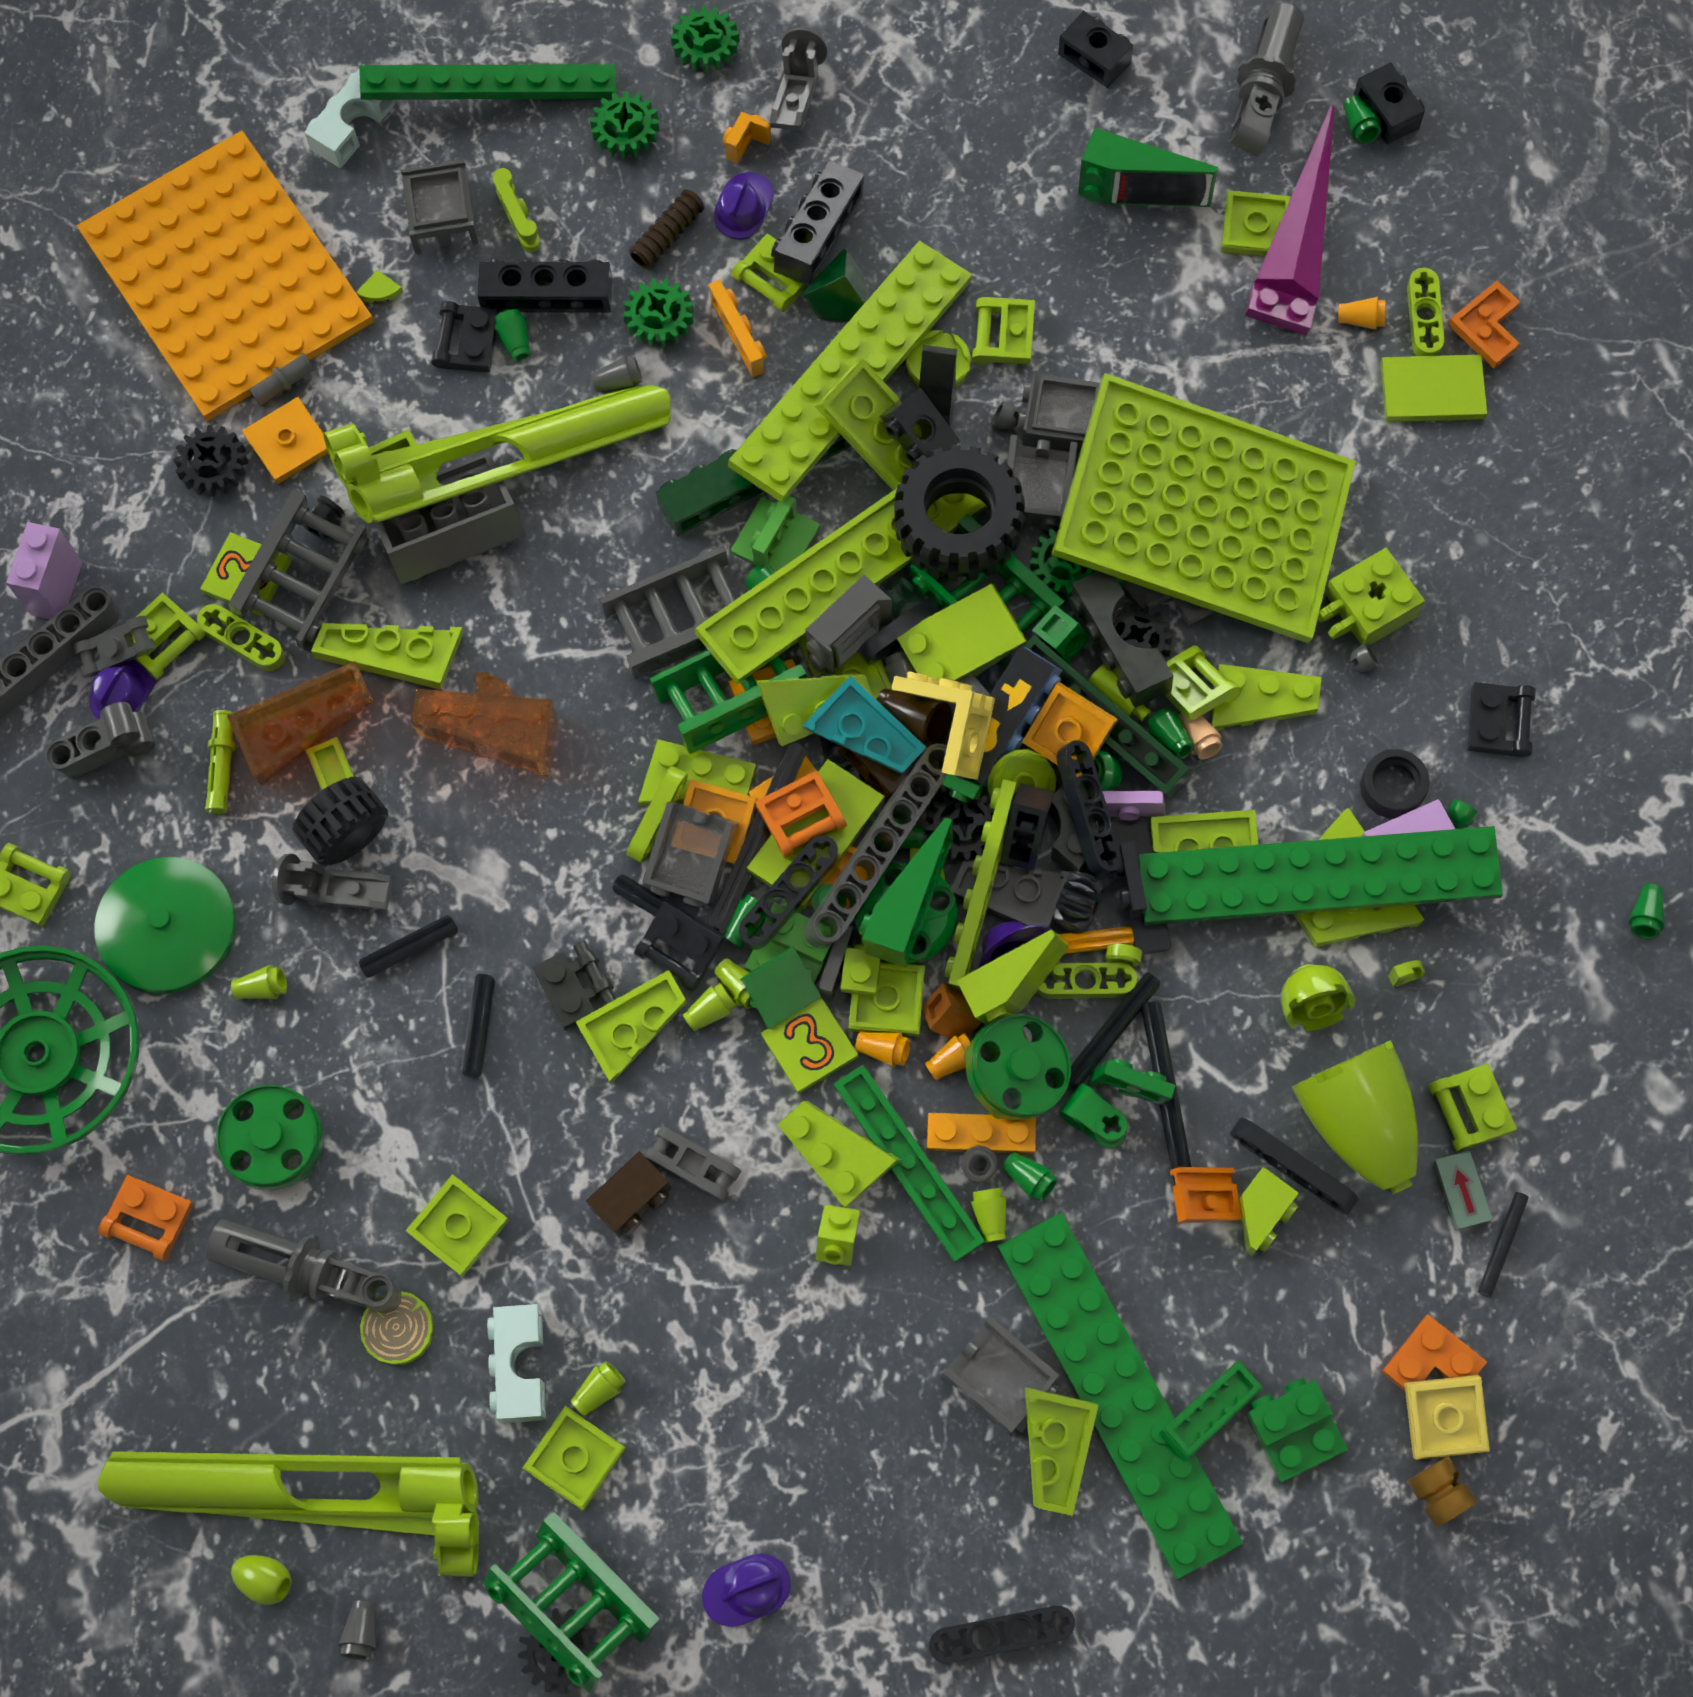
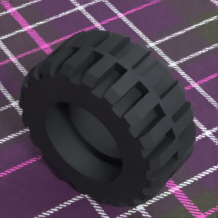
(959, 473)

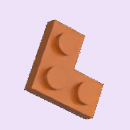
(1480, 324)
(1428, 1349)

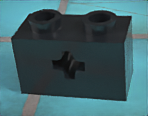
(1026, 826)

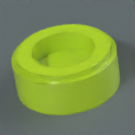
(1123, 954)

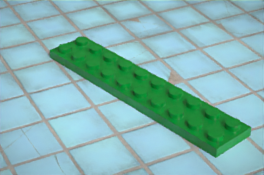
(1321, 875)
(1131, 1411)

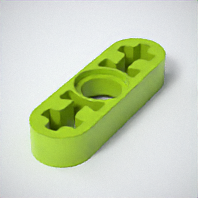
(1432, 301)
(248, 650)
(645, 836)
(1111, 988)

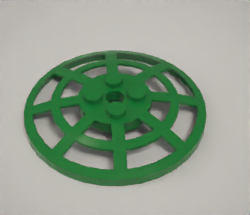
(61, 1047)

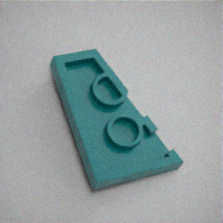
(865, 727)

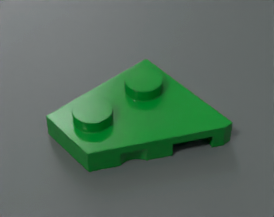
(1132, 1083)

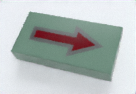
(1462, 1190)

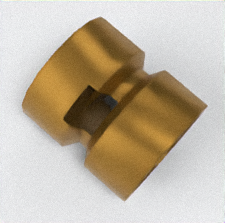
(1442, 1492)

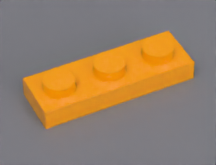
(737, 327)
(962, 1131)

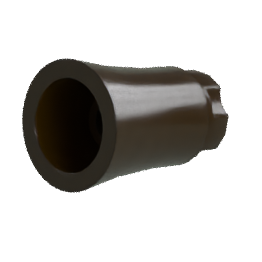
(922, 717)

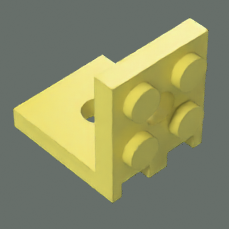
(969, 722)

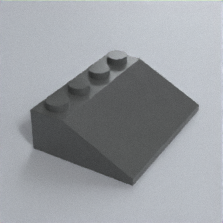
(453, 527)

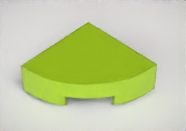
(379, 288)
(1406, 973)

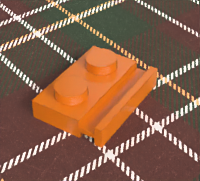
(1205, 1195)

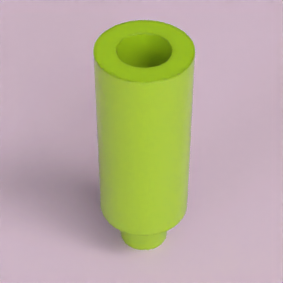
(1107, 683)

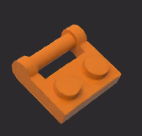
(796, 803)
(152, 1207)

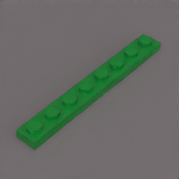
(487, 82)

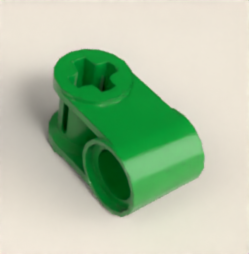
(1090, 1113)

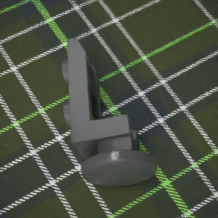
(801, 55)
(329, 886)

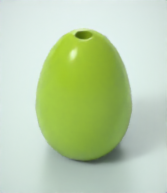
(261, 1579)

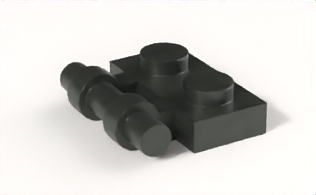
(564, 989)

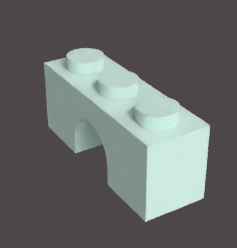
(330, 133)
(513, 1331)

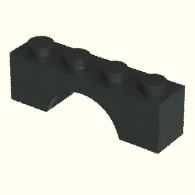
(1139, 671)

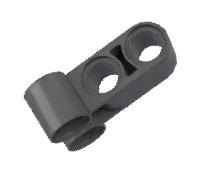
(120, 734)

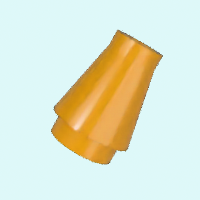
(1363, 313)
(884, 1046)
(949, 1057)

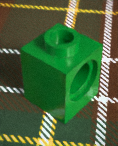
(1061, 633)

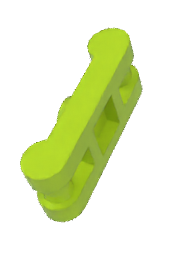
(516, 211)

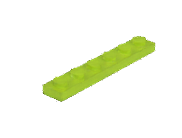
(985, 869)

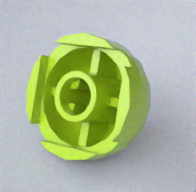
(1315, 997)

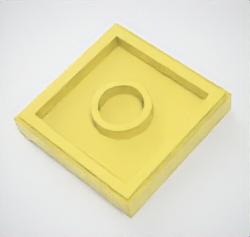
(1447, 1417)

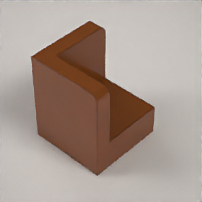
(949, 1012)

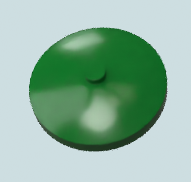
(165, 925)

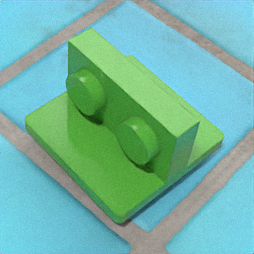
(775, 534)

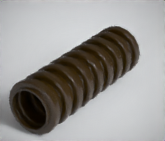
(666, 229)

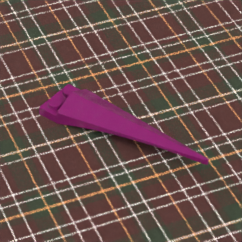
(1291, 271)

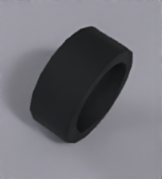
(1401, 759)

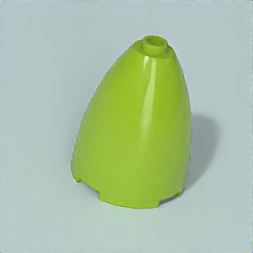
(1366, 1116)

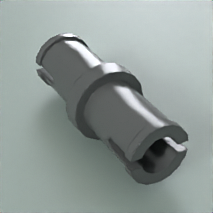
(282, 379)

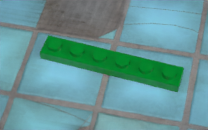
(914, 1169)

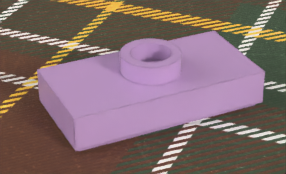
(1134, 804)

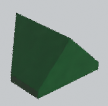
(838, 289)

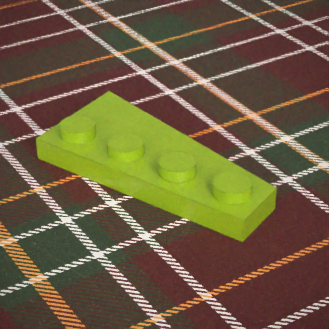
(403, 654)

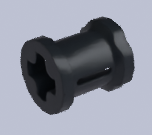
(327, 510)

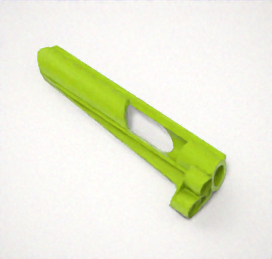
(407, 477)
(414, 1494)

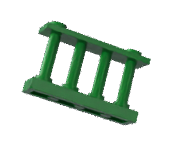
(1018, 580)
(726, 715)
(581, 1566)

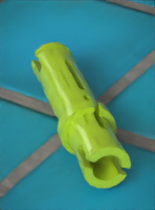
(221, 748)

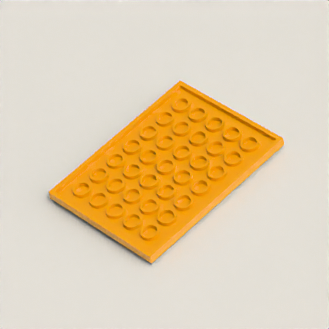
(224, 274)

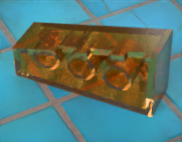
(289, 723)
(491, 725)

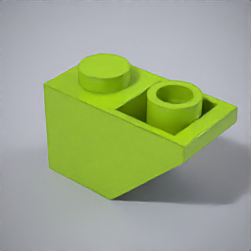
(1262, 1207)

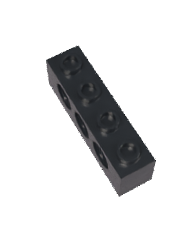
(818, 222)
(558, 297)

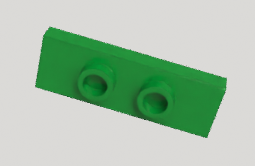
(1211, 1410)

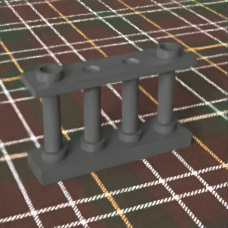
(280, 541)
(675, 644)

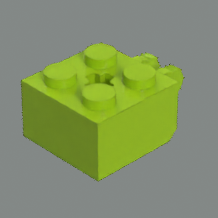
(1370, 619)

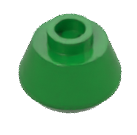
(1108, 771)

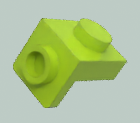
(860, 972)
(837, 1235)

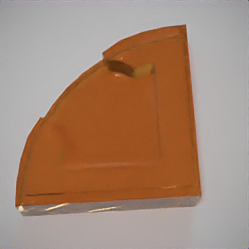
(491, 685)

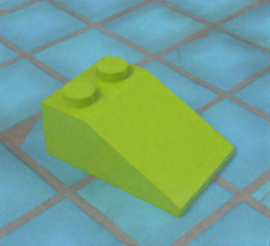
(963, 637)
(1012, 979)

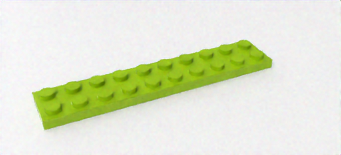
(883, 335)
(790, 600)

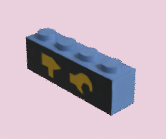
(1016, 705)

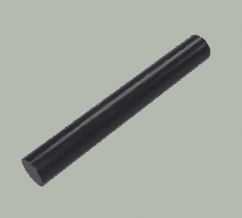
(1503, 1244)

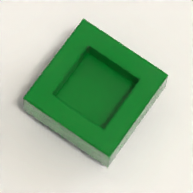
(962, 788)

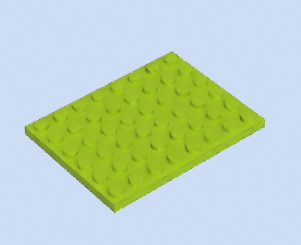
(1205, 508)

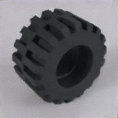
(340, 821)

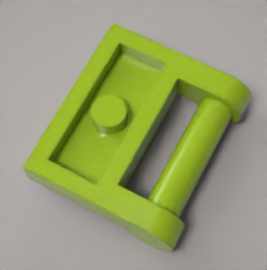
(761, 259)
(1015, 331)
(163, 619)
(1189, 692)
(23, 896)
(1482, 1102)

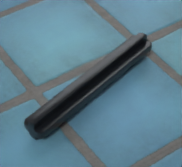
(1112, 1029)

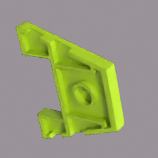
(1347, 925)

